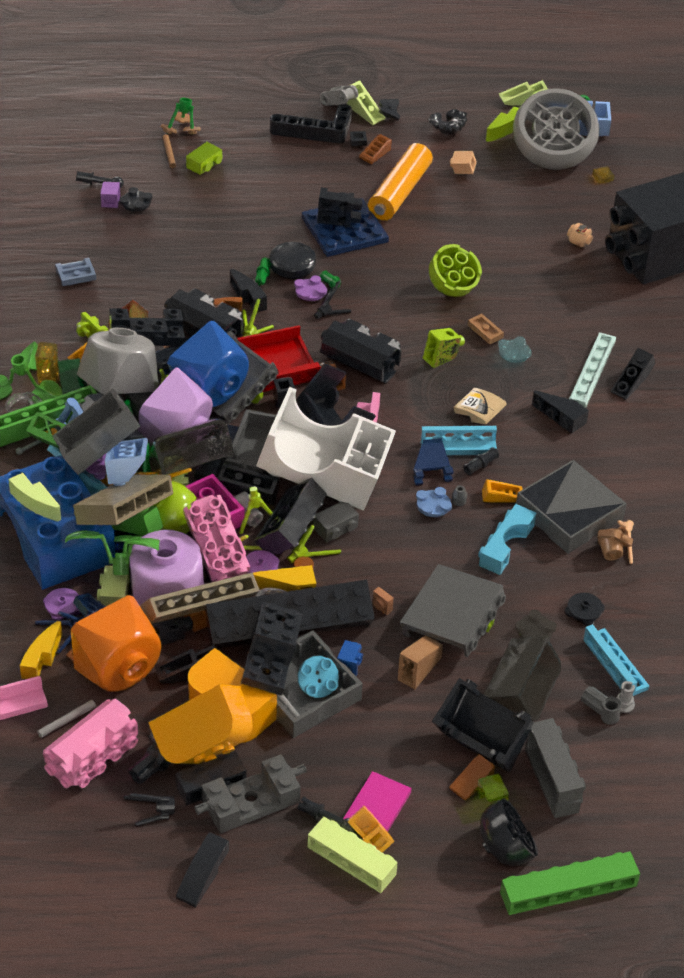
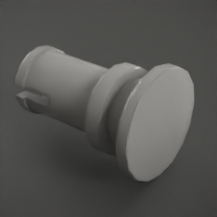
(626, 697)

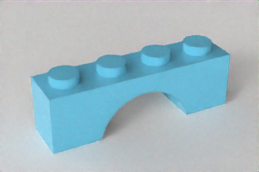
(516, 524)

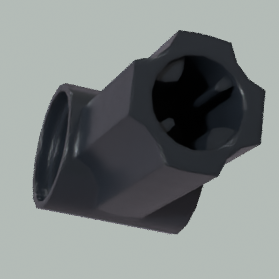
(148, 765)

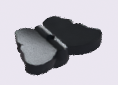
(389, 108)

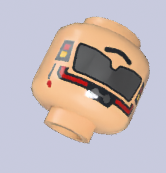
(580, 235)

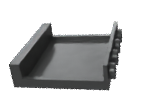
(258, 377)
(454, 608)

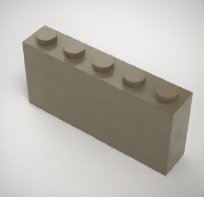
(122, 502)

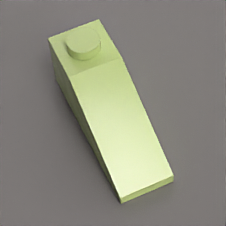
(365, 105)

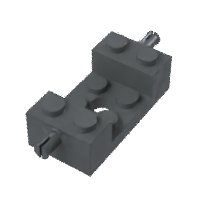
(273, 788)

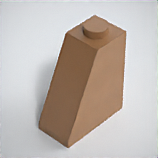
(418, 661)

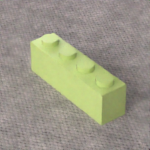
(352, 854)

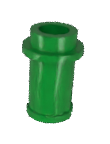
(329, 279)

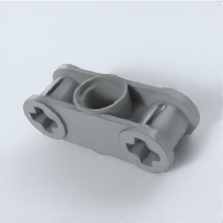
(339, 95)

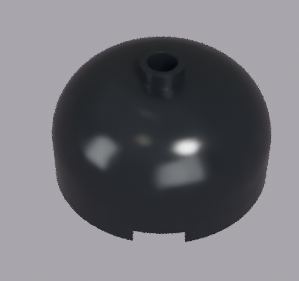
(506, 834)

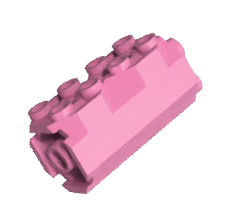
(218, 542)
(85, 747)

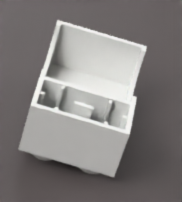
(338, 457)

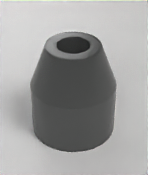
(459, 496)

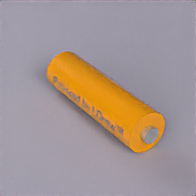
(400, 181)

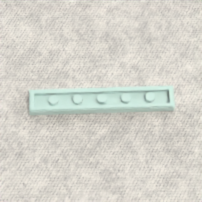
(592, 369)

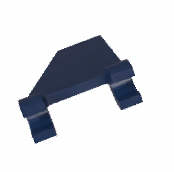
(432, 457)

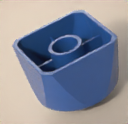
(212, 362)

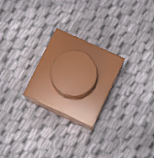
(382, 600)

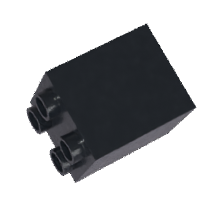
(649, 228)

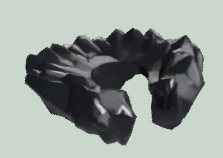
(451, 127)

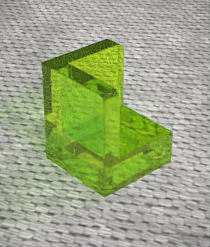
(492, 788)

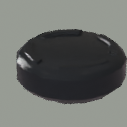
(292, 260)

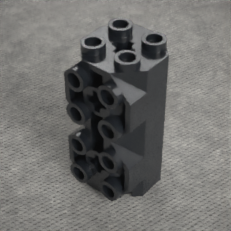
(199, 309)
(353, 346)

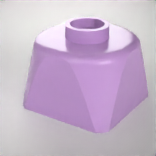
(174, 406)
(168, 570)

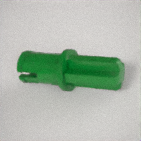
(262, 271)

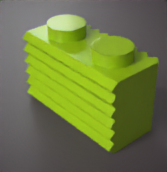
(204, 158)

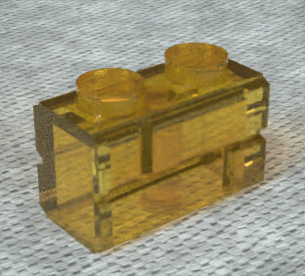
(47, 362)

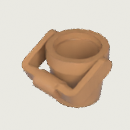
(612, 543)

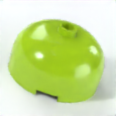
(454, 271)
(172, 508)

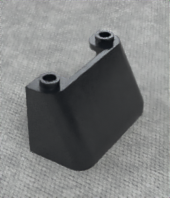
(483, 724)

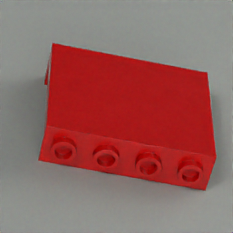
(286, 351)

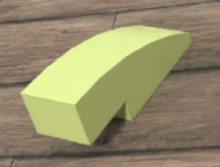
(520, 93)
(34, 497)

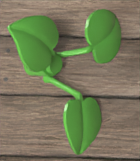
(21, 365)
(121, 560)

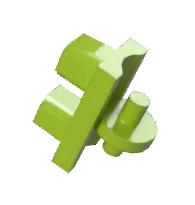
(89, 326)

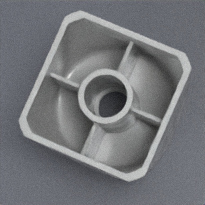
(119, 362)

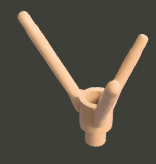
(626, 528)

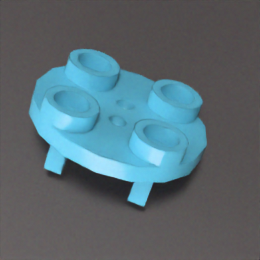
(309, 680)

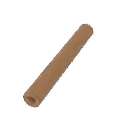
(169, 152)

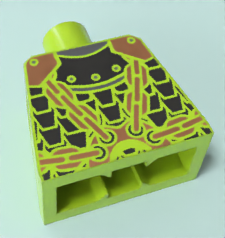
(442, 346)

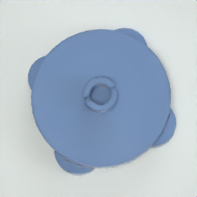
(433, 502)

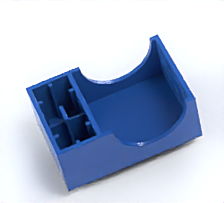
(44, 539)

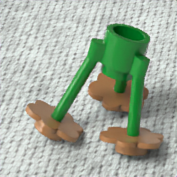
(184, 107)

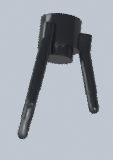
(164, 804)

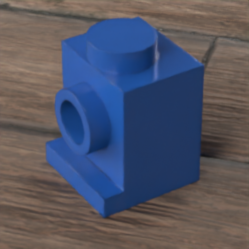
(351, 655)

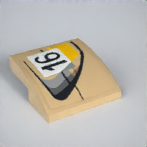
(480, 405)

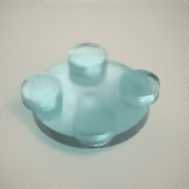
(514, 350)

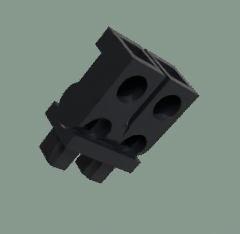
(338, 208)
(173, 629)

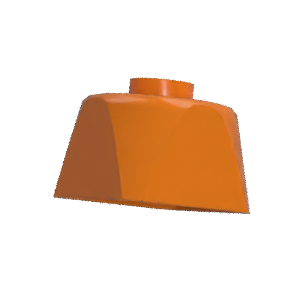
(115, 645)

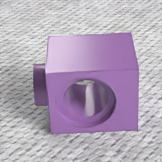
(110, 194)

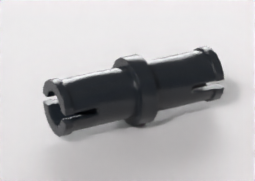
(481, 461)

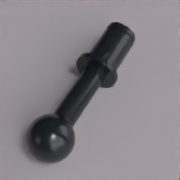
(89, 178)
(317, 811)

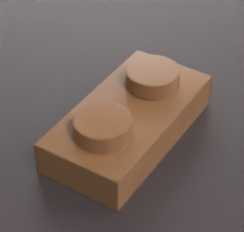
(485, 329)

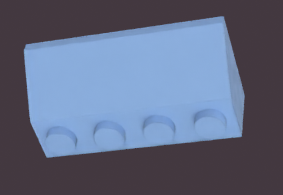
(125, 460)

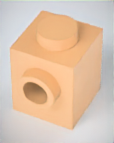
(463, 162)

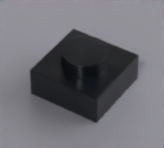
(358, 138)

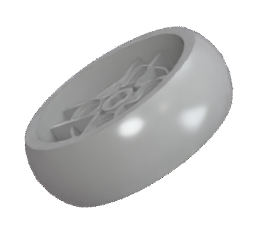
(555, 108)

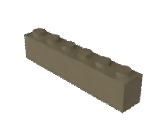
(195, 598)

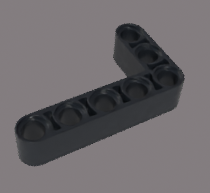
(313, 129)

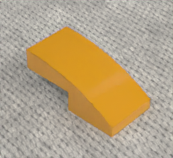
(370, 829)

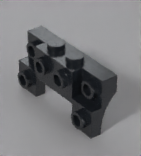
(161, 331)

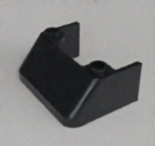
(321, 396)

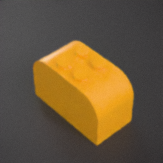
(219, 669)
(203, 726)

